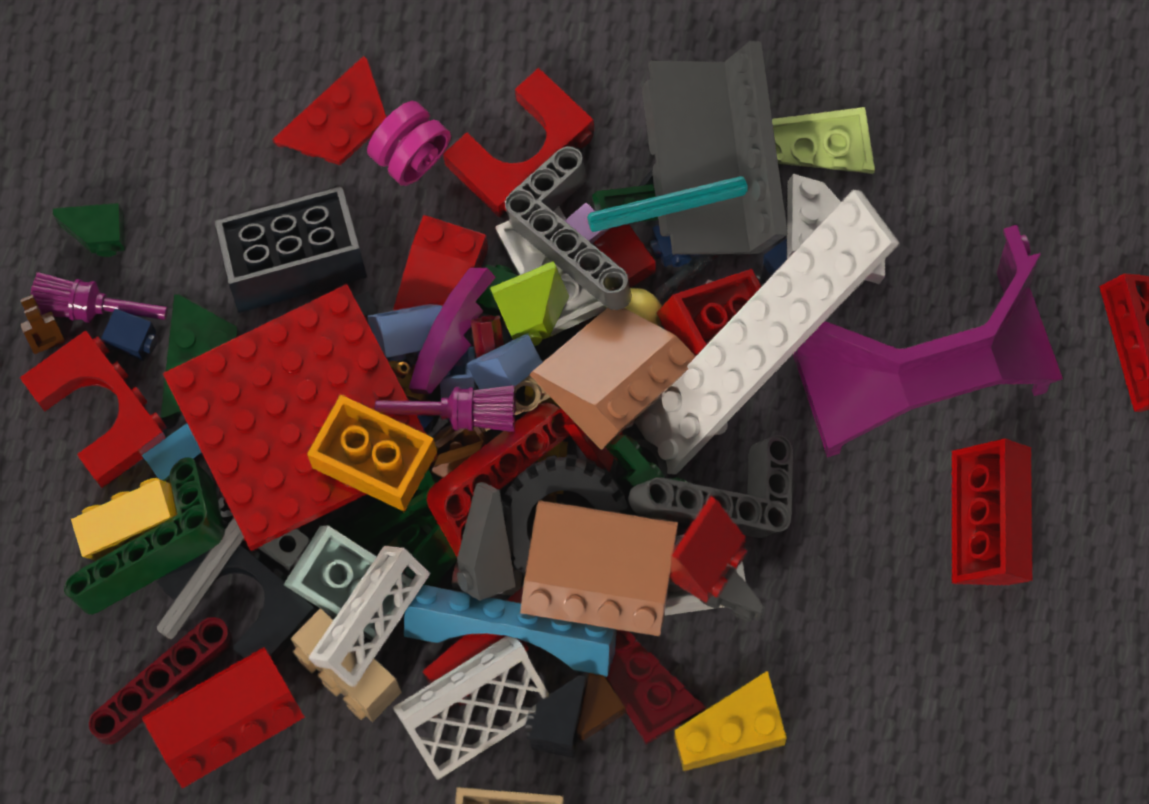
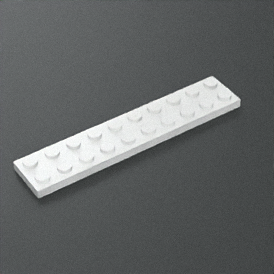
(767, 330)

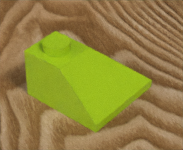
(532, 302)

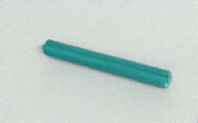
(667, 204)

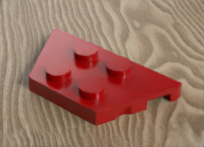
(338, 119)

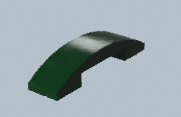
(382, 519)

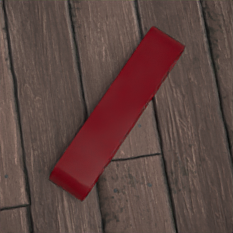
(167, 664)

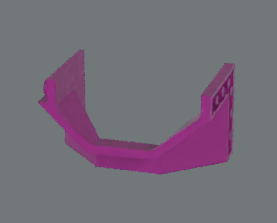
(865, 383)

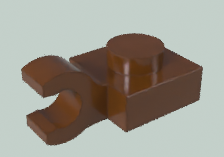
(40, 330)

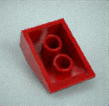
(438, 262)
(704, 310)
(708, 552)

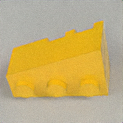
(124, 518)
(733, 727)

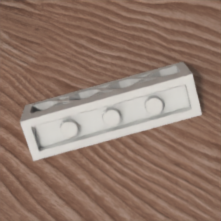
(359, 611)

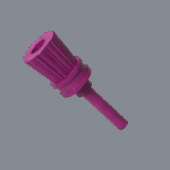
(83, 300)
(464, 408)

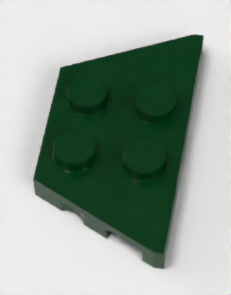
(191, 334)

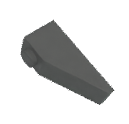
(484, 549)

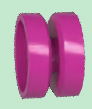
(408, 143)

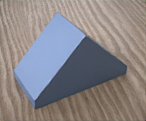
(505, 364)

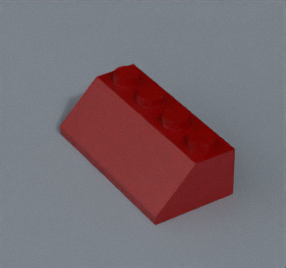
(992, 514)
(223, 717)

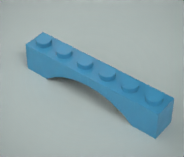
(446, 613)

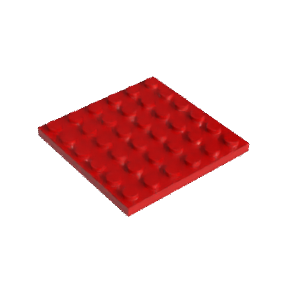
(266, 400)

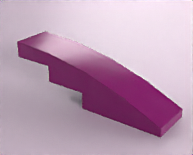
(445, 339)

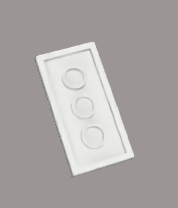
(526, 257)

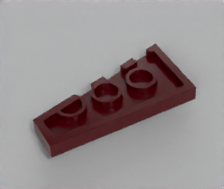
(648, 691)

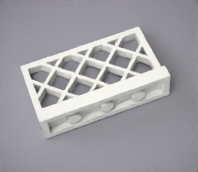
(454, 688)

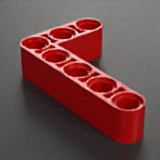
(487, 468)

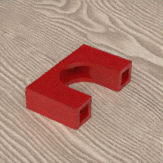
(557, 113)
(84, 364)

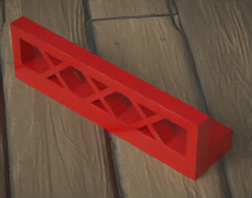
(1130, 332)

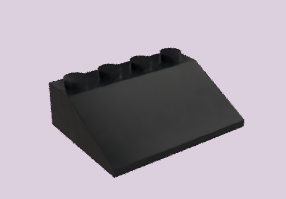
(290, 249)

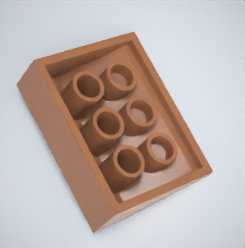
(612, 372)
(599, 568)

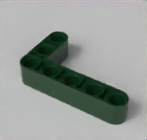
(159, 550)

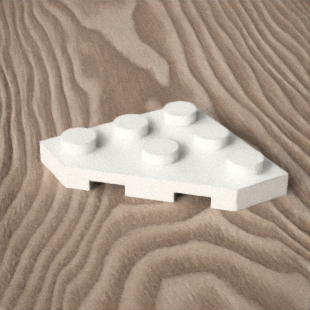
(807, 207)

